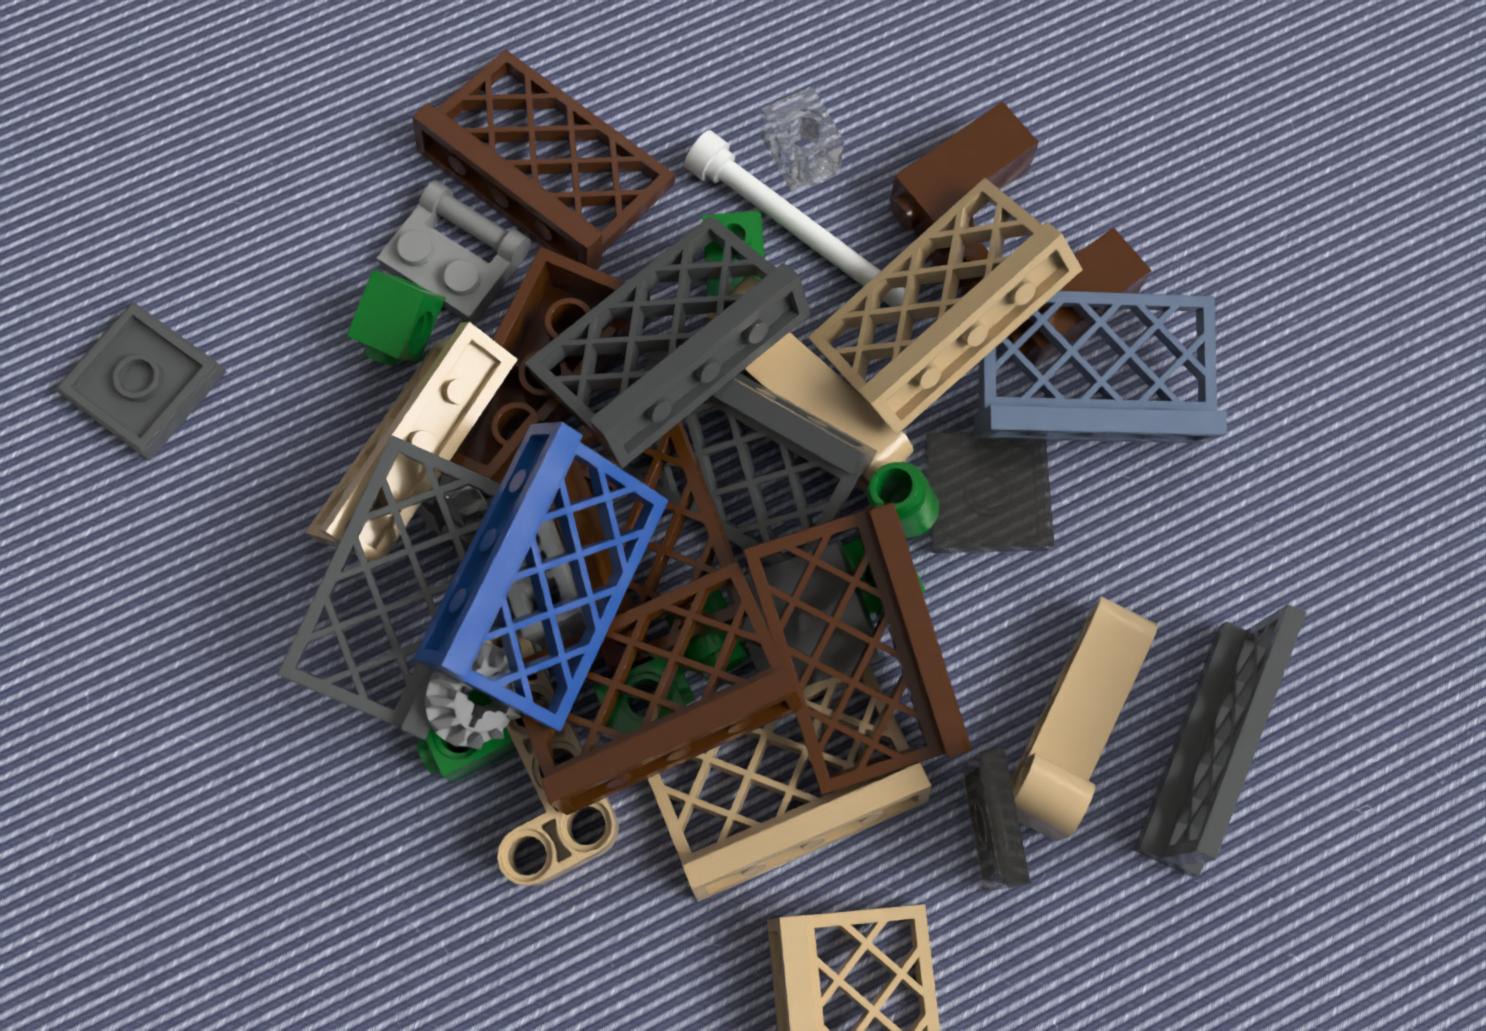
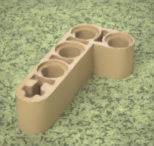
(811, 384)
(1059, 759)
(552, 827)

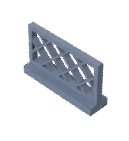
(1109, 417)

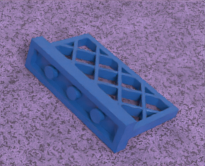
(495, 560)

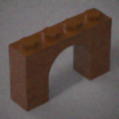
(1002, 150)

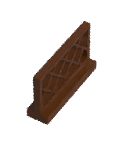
(505, 182)
(599, 563)
(910, 632)
(689, 728)

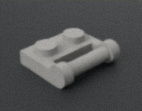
(446, 267)

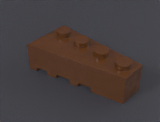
(546, 304)

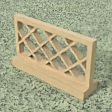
(966, 325)
(431, 413)
(794, 831)
(797, 968)

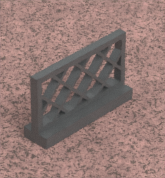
(696, 361)
(794, 432)
(410, 710)
(1218, 741)

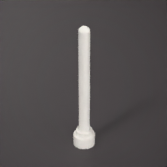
(712, 160)

